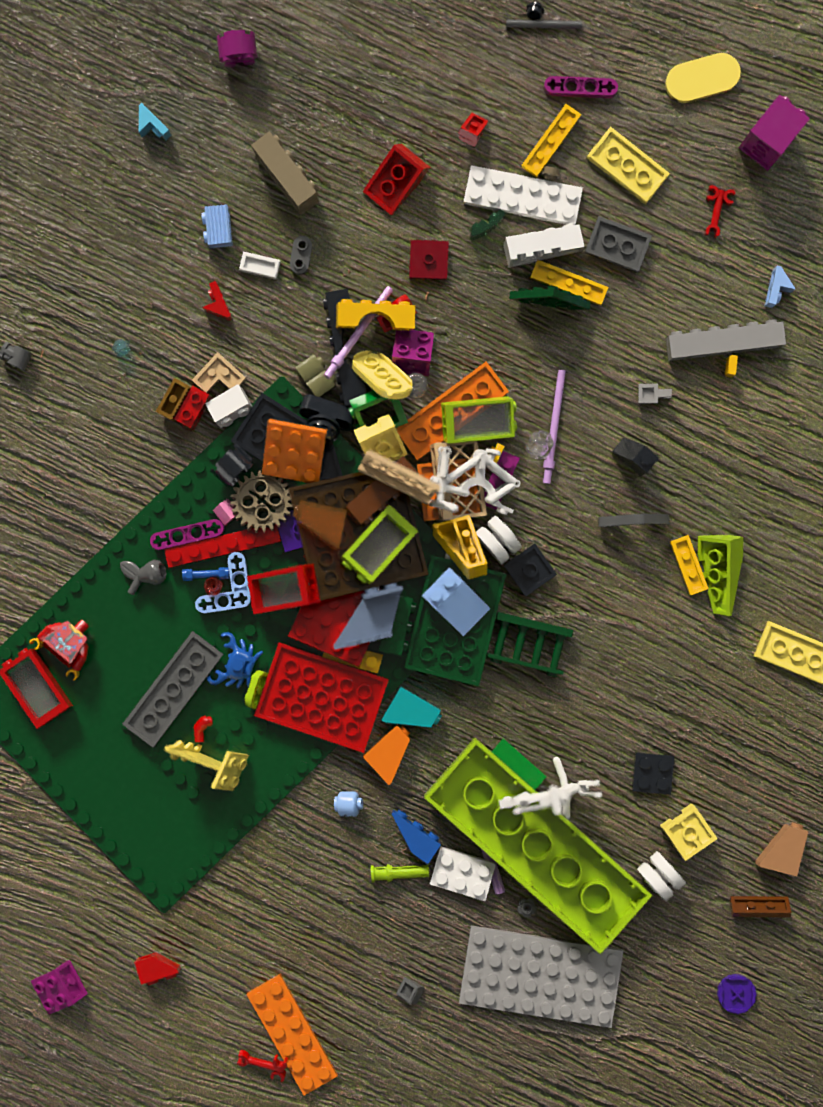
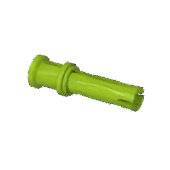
(389, 873)

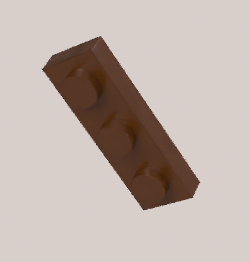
(760, 906)

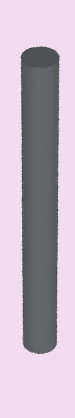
(544, 24)

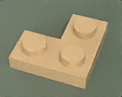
(218, 369)

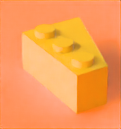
(462, 545)

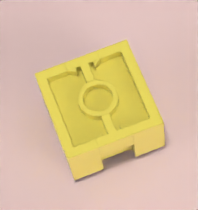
(382, 439)
(688, 832)

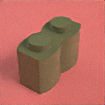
(313, 375)

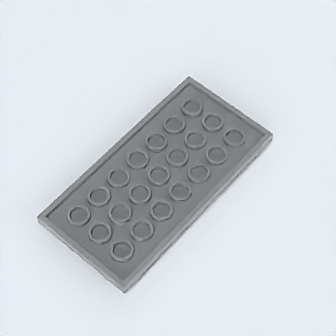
(540, 976)

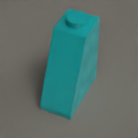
(411, 710)

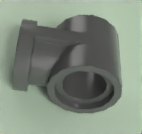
(15, 355)

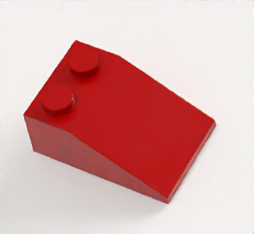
(396, 178)

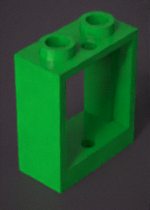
(372, 398)

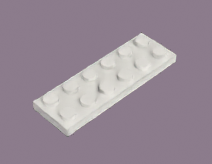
(522, 195)

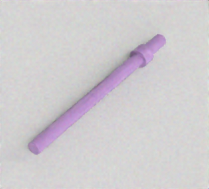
(338, 360)
(549, 463)

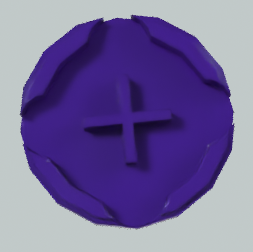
(736, 993)

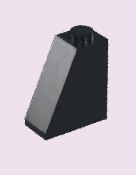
(635, 456)

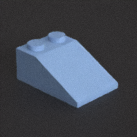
(456, 601)

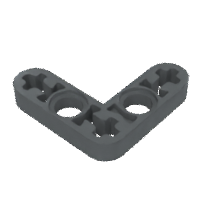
(634, 519)

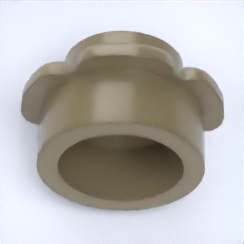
(551, 173)

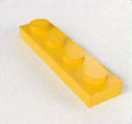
(551, 140)
(568, 281)

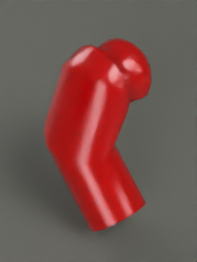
(200, 726)

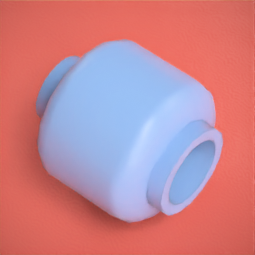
(348, 804)

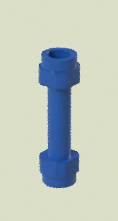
(190, 575)

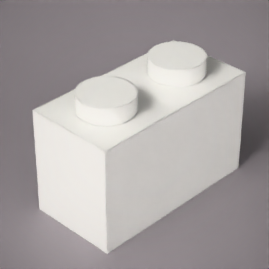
(229, 406)

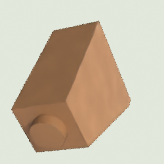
(785, 850)

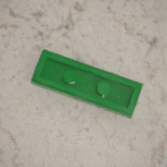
(519, 763)

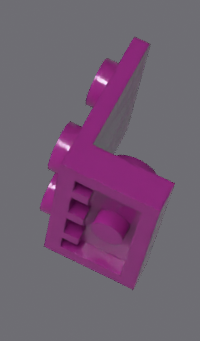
(413, 351)
(59, 988)

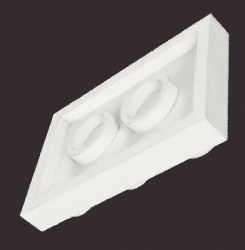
(463, 873)

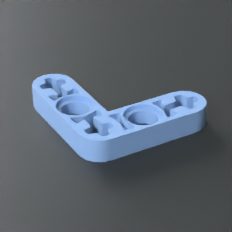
(236, 589)

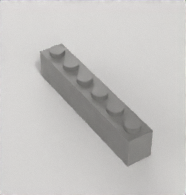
(725, 341)

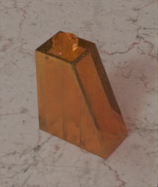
(321, 521)

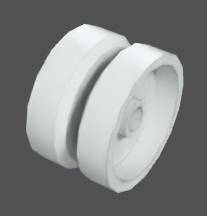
(500, 538)
(661, 876)

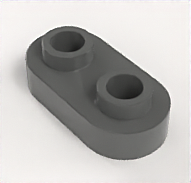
(301, 254)

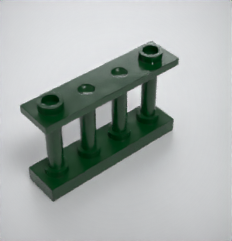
(542, 630)

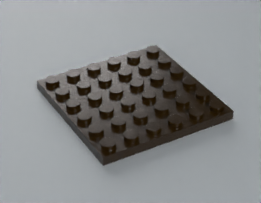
(331, 575)

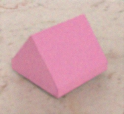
(224, 512)

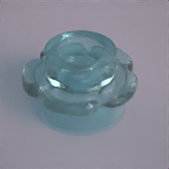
(121, 347)

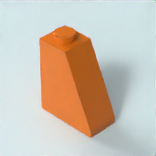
(388, 752)

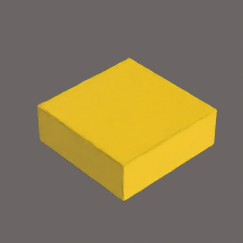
(731, 365)

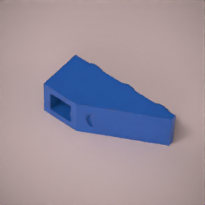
(421, 843)

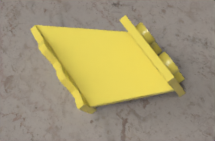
(228, 770)

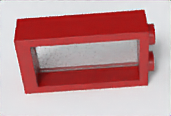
(283, 589)
(35, 687)

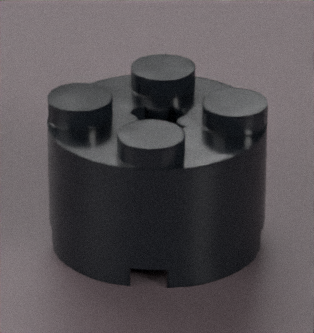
(232, 465)

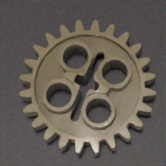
(249, 514)

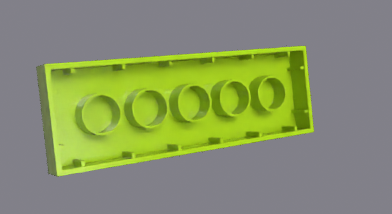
(538, 847)

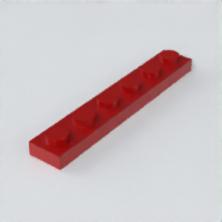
(220, 546)

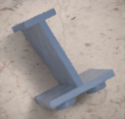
(372, 617)

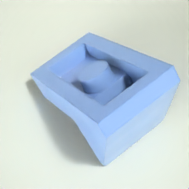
(778, 281)

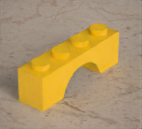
(400, 316)

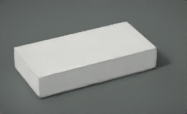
(260, 265)

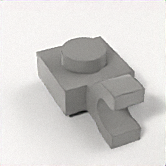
(650, 393)

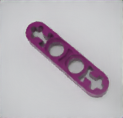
(580, 84)
(187, 534)

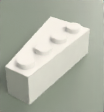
(543, 245)

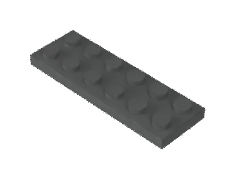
(173, 689)

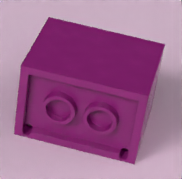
(774, 132)

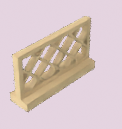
(398, 477)
(445, 515)

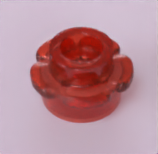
(210, 582)

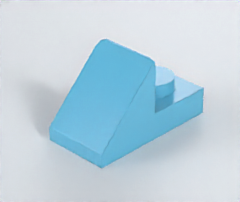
(149, 121)

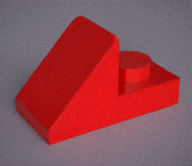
(472, 129)
(218, 307)

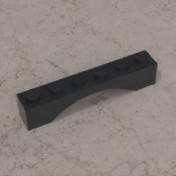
(351, 384)

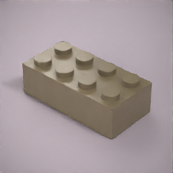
(285, 173)

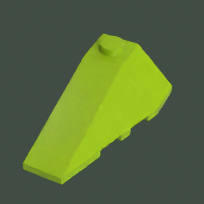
(722, 566)

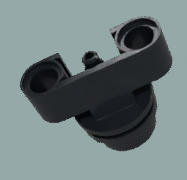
(326, 415)

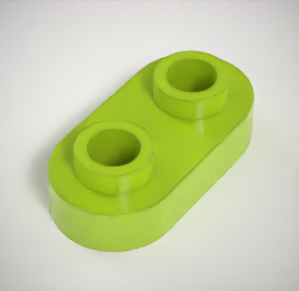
(255, 689)

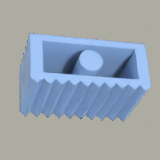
(218, 226)

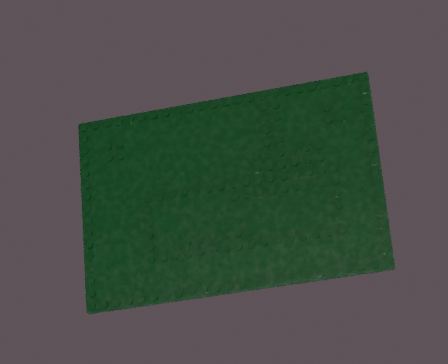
(131, 798)

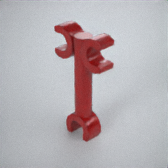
(721, 197)
(276, 1066)

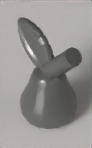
(153, 573)

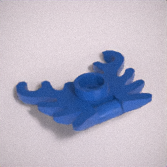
(239, 663)

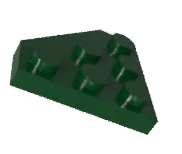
(550, 298)

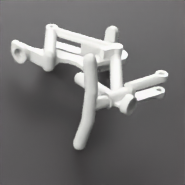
(480, 461)
(554, 797)

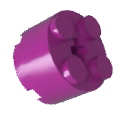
(237, 47)

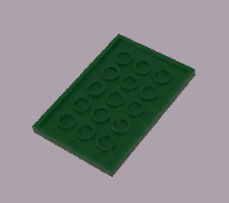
(441, 648)

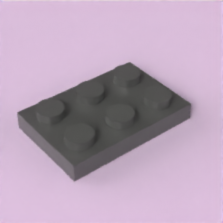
(618, 244)

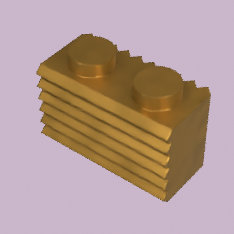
(173, 399)

